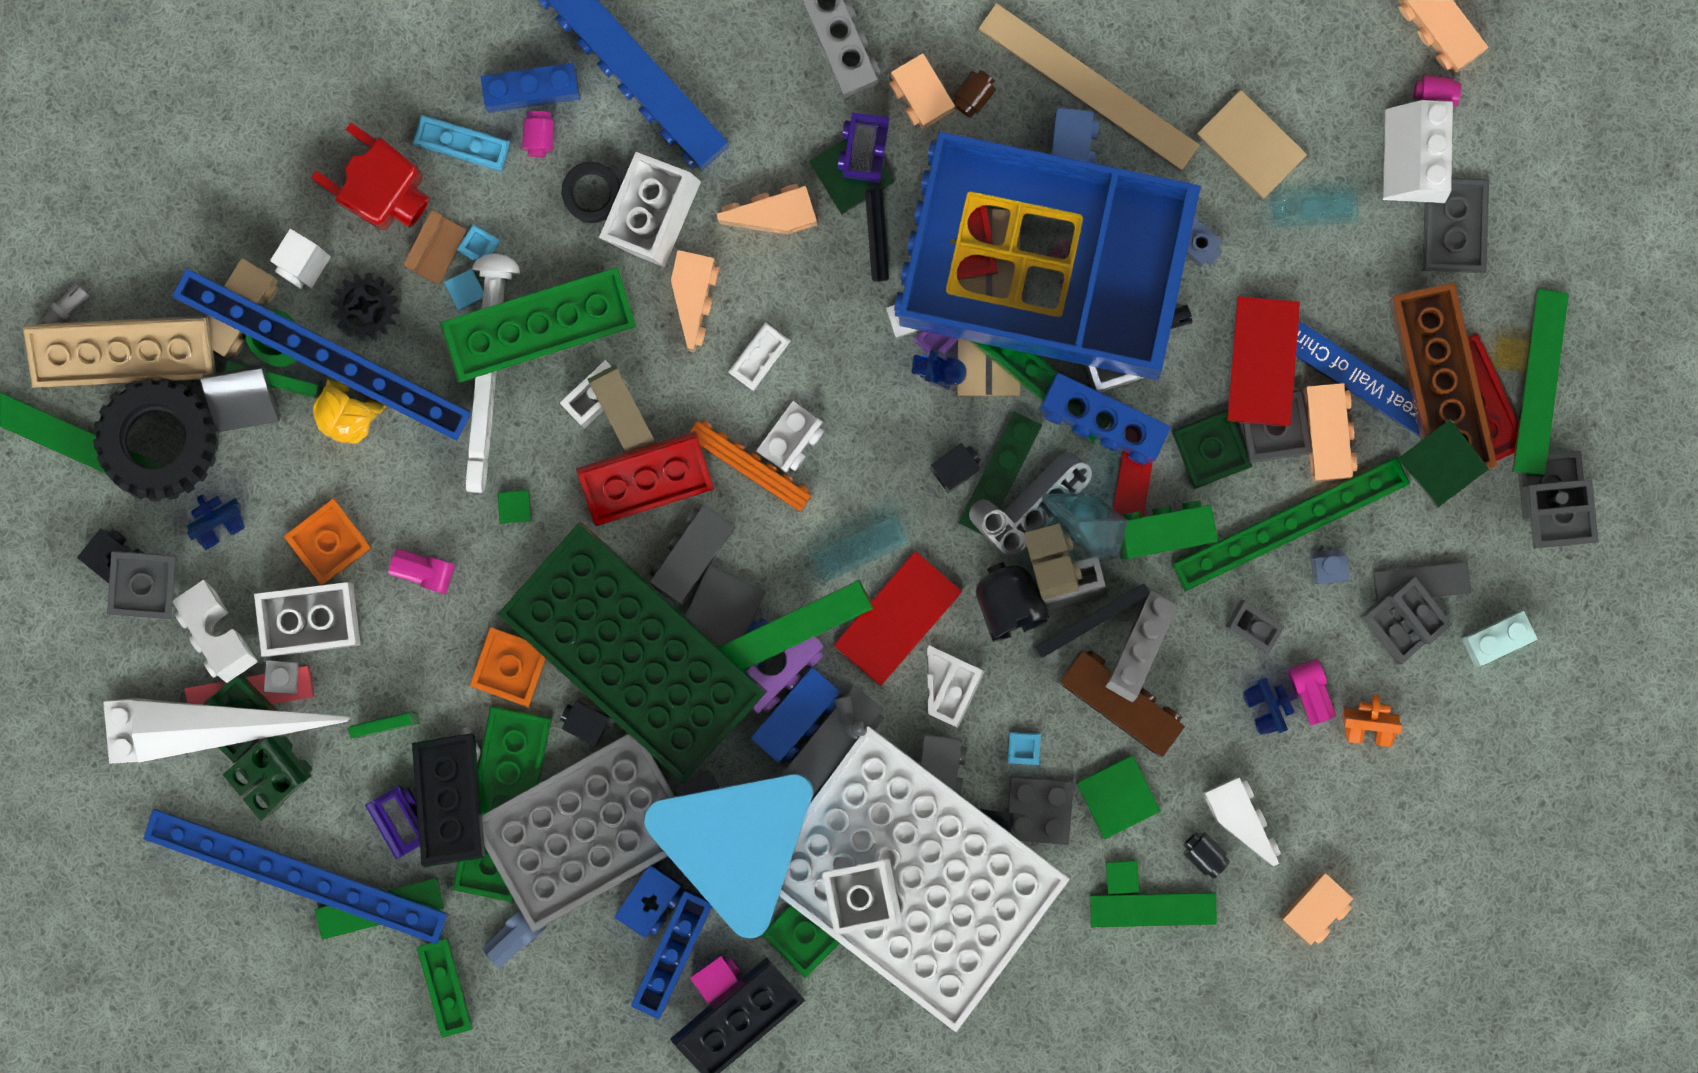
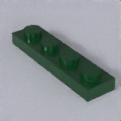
(1004, 465)

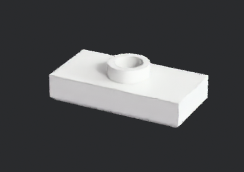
(759, 356)

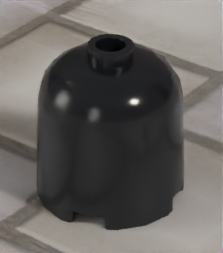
(1009, 601)

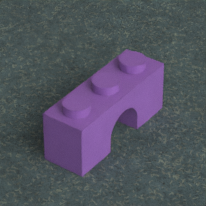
(796, 659)

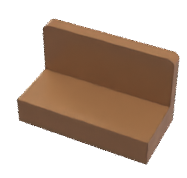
(435, 247)

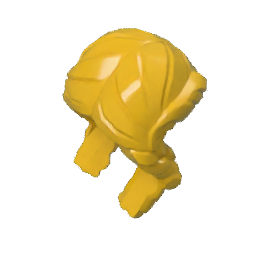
(342, 416)

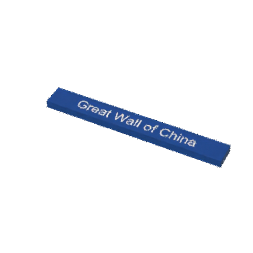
(1357, 377)

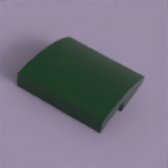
(239, 694)

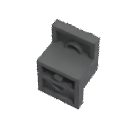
(1560, 503)

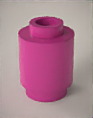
(1438, 89)
(538, 133)

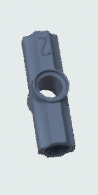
(510, 939)

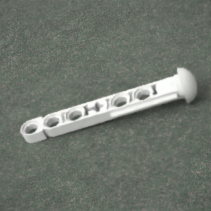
(495, 270)

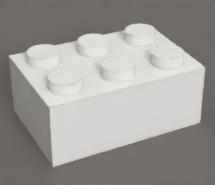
(307, 619)

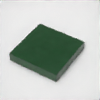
(843, 191)
(1211, 449)
(1443, 463)

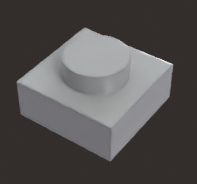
(281, 677)

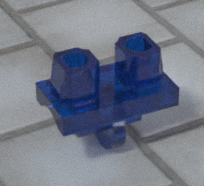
(939, 369)
(202, 528)
(1273, 720)

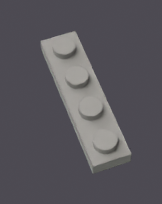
(1141, 646)

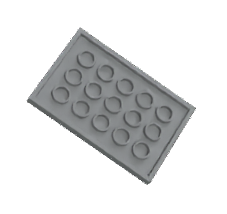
(577, 831)

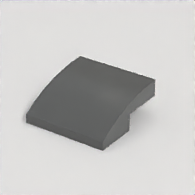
(240, 398)
(1406, 620)

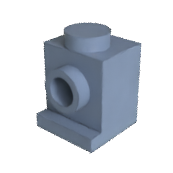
(1210, 252)
(1329, 567)

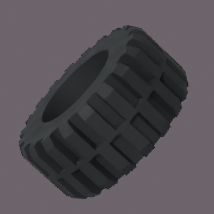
(136, 402)

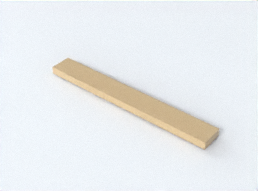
(1088, 87)

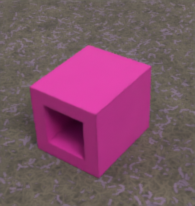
(716, 977)

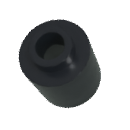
(1206, 854)

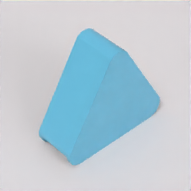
(735, 844)

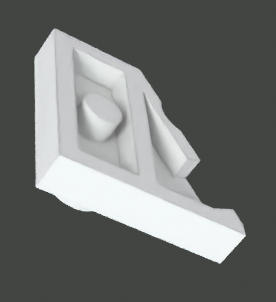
(950, 686)

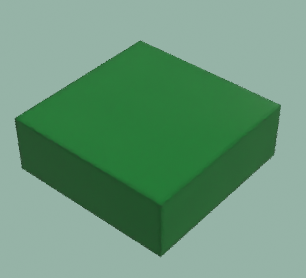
(514, 507)
(1122, 877)

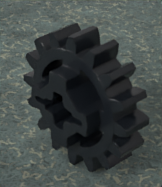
(378, 303)

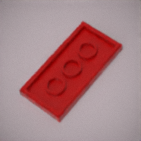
(1263, 361)
(1498, 410)
(645, 478)
(899, 619)

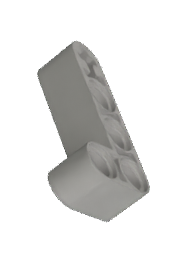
(1063, 476)

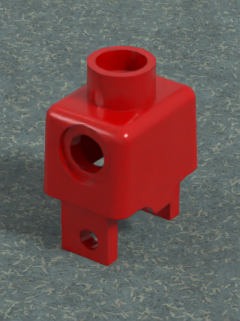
(379, 184)

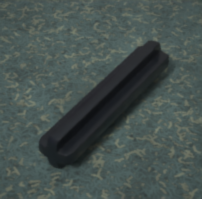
(877, 235)

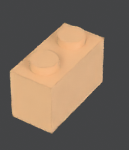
(921, 91)
(1317, 909)

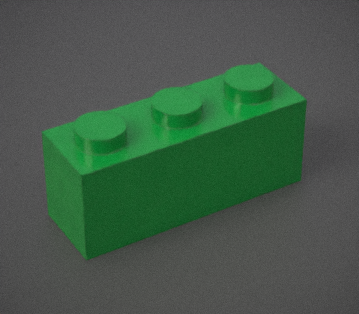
(1168, 530)

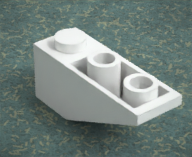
(1235, 812)

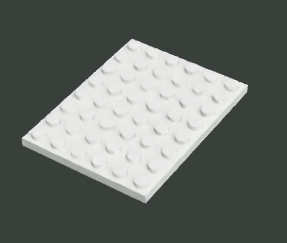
(958, 876)

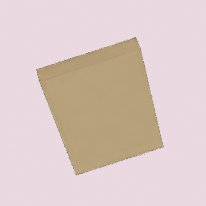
(1251, 144)

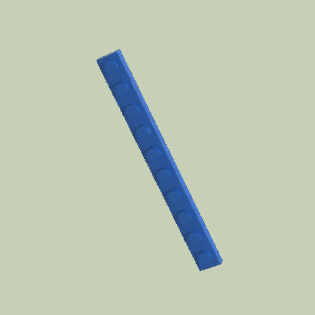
(295, 876)

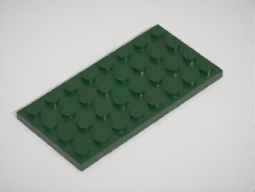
(632, 652)

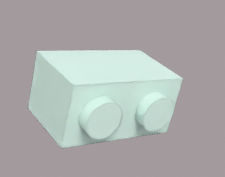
(1499, 638)

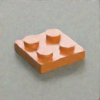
(327, 542)
(508, 667)

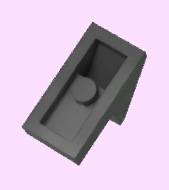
(1254, 626)

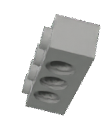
(848, 79)

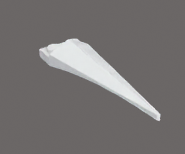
(159, 729)

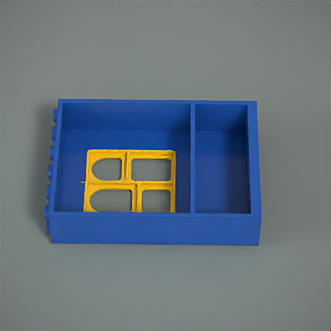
(1118, 271)

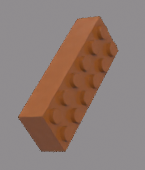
(1441, 365)

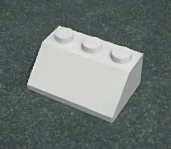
(1418, 152)
(650, 209)

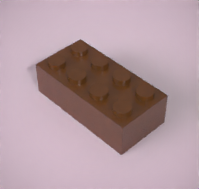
(1141, 720)

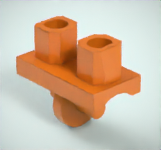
(1371, 717)

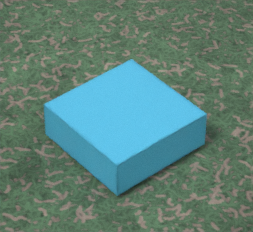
(477, 243)
(465, 289)
(1024, 748)

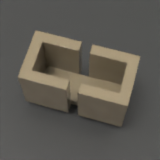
(1051, 561)

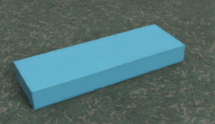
(461, 143)

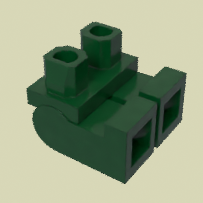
(279, 767)

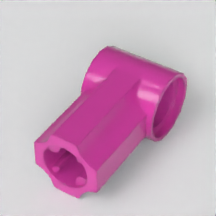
(427, 572)
(1310, 686)

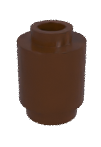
(974, 93)

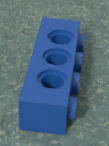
(1150, 430)
(672, 954)

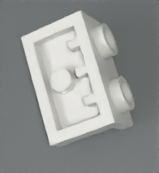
(790, 437)

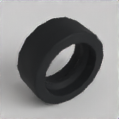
(574, 175)

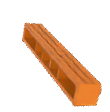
(751, 466)

